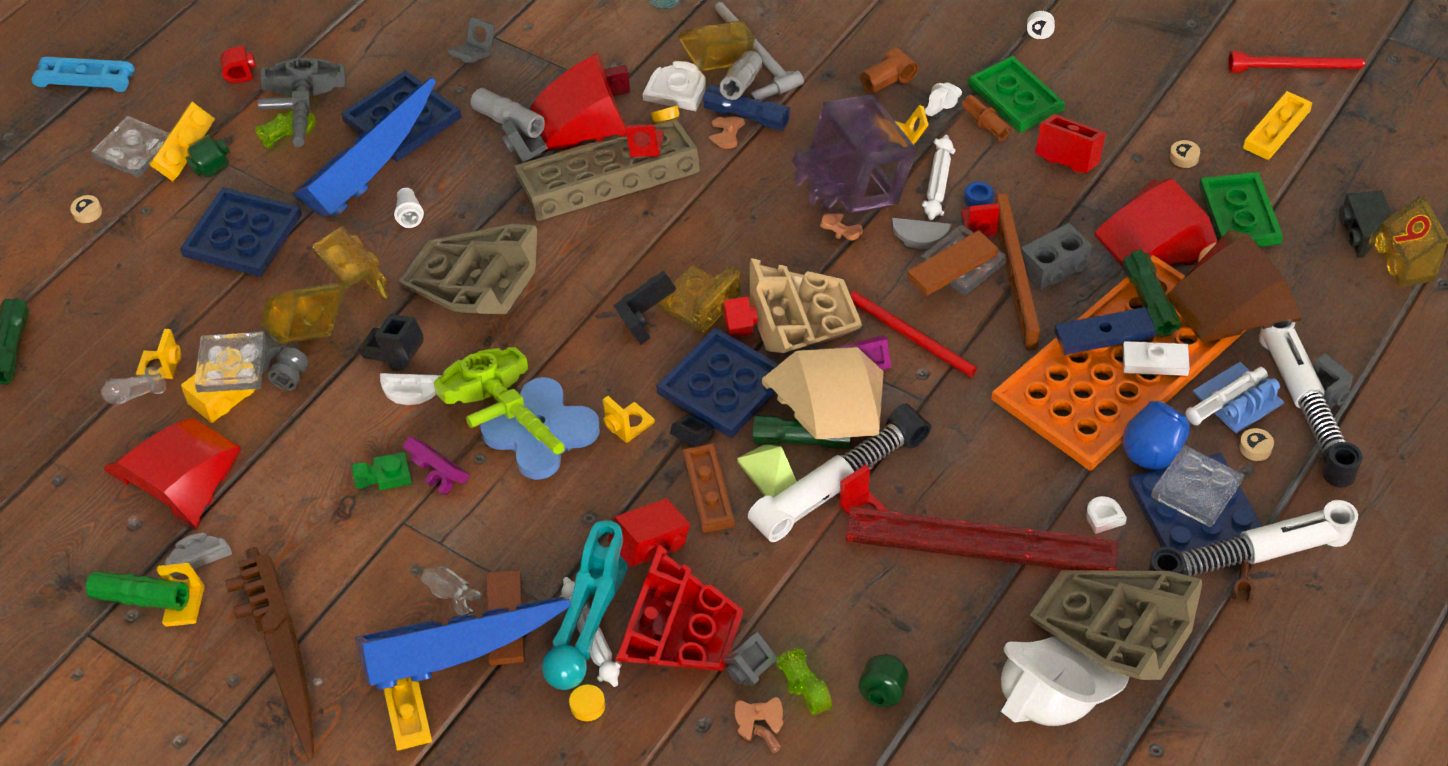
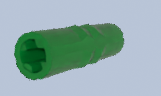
(137, 590)

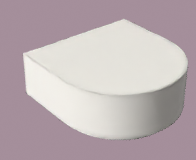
(1104, 514)

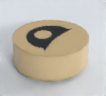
(1184, 154)
(86, 209)
(1256, 444)

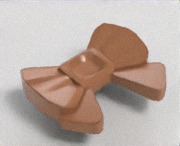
(730, 126)
(833, 222)
(748, 713)

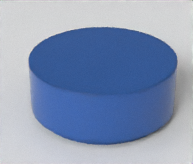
(978, 194)

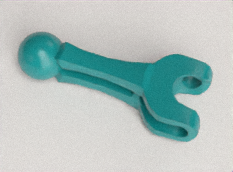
(601, 576)

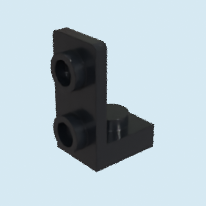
(641, 300)

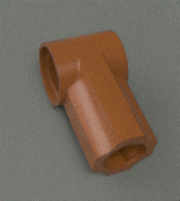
(894, 67)

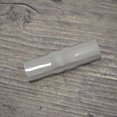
(740, 75)
(503, 110)

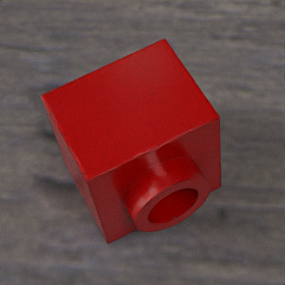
(739, 317)

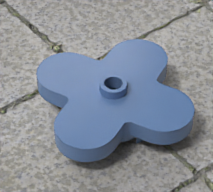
(570, 424)

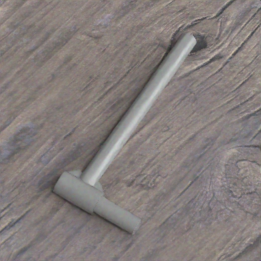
(782, 81)

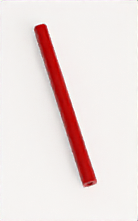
(913, 334)

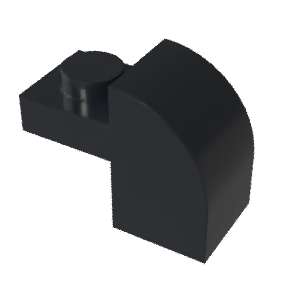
(393, 342)

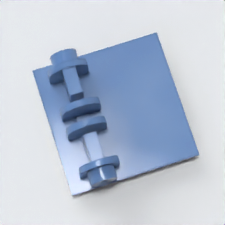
(1249, 406)

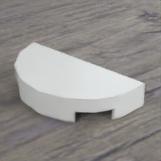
(408, 388)

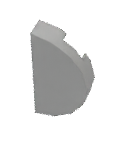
(919, 233)
(198, 551)

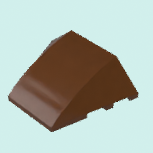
(1233, 291)

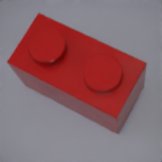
(1070, 143)
(649, 527)

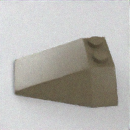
(475, 269)
(1122, 618)

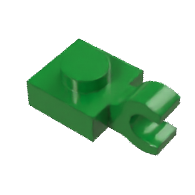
(388, 471)

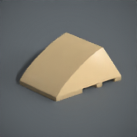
(799, 308)
(830, 391)

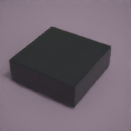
(692, 430)

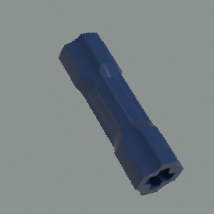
(766, 113)

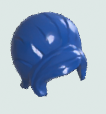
(1155, 435)

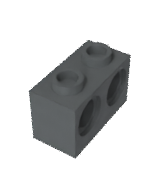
(1056, 256)

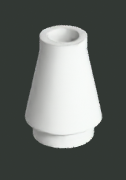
(408, 210)

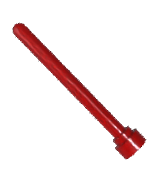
(1241, 62)

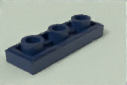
(1104, 330)

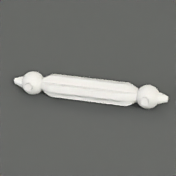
(938, 177)
(600, 650)

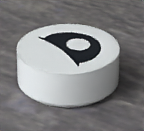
(1040, 25)

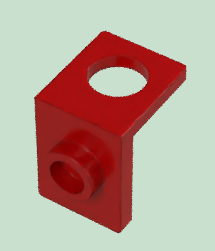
(644, 140)
(981, 218)
(855, 491)

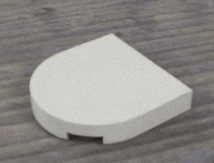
(676, 85)

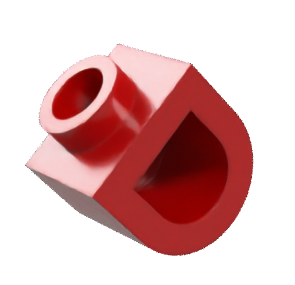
(237, 65)

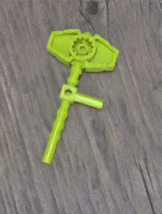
(490, 375)

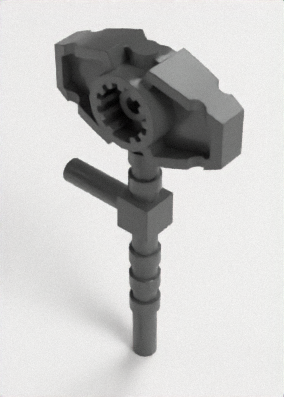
(300, 80)

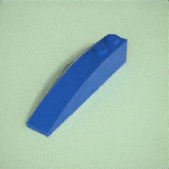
(356, 165)
(431, 646)

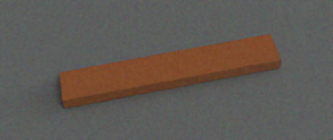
(1017, 274)

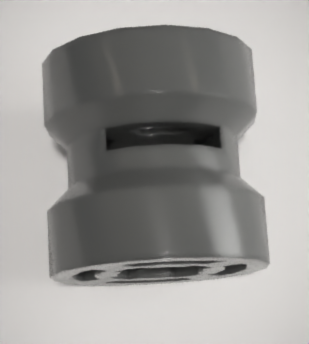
(288, 368)

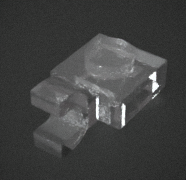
(447, 584)

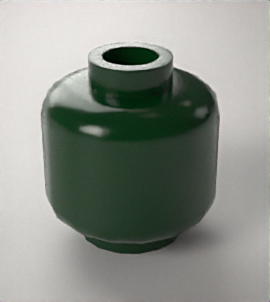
(207, 156)
(883, 680)

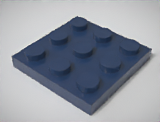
(433, 119)
(241, 231)
(719, 382)
(1184, 532)

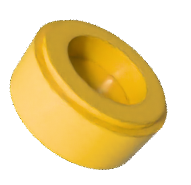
(665, 114)
(587, 702)

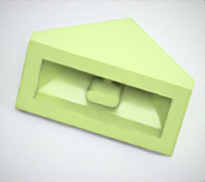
(768, 469)

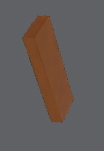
(952, 263)
(708, 488)
(505, 591)

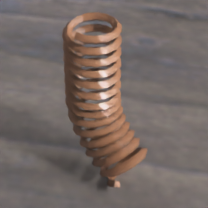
(761, 732)

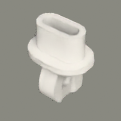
(942, 97)

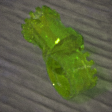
(280, 127)
(803, 681)

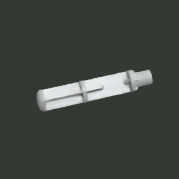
(1220, 398)

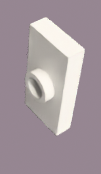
(1155, 358)

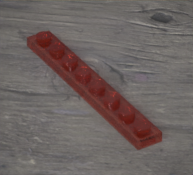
(981, 540)

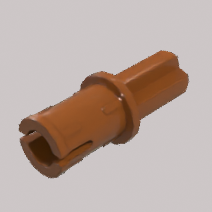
(986, 117)

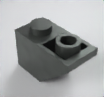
(1363, 217)

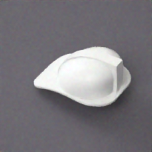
(1054, 682)

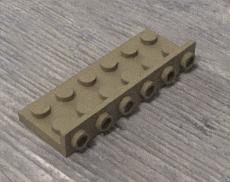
(604, 171)

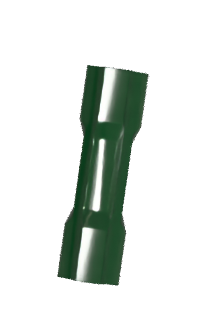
(1144, 278)
(12, 322)
(779, 430)

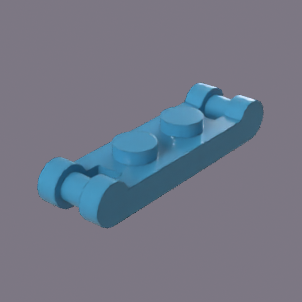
(83, 73)

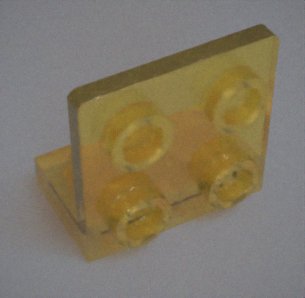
(349, 261)
(701, 296)

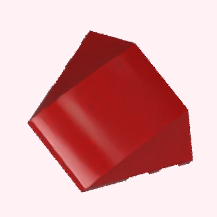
(579, 107)
(1160, 223)
(179, 467)
(679, 620)

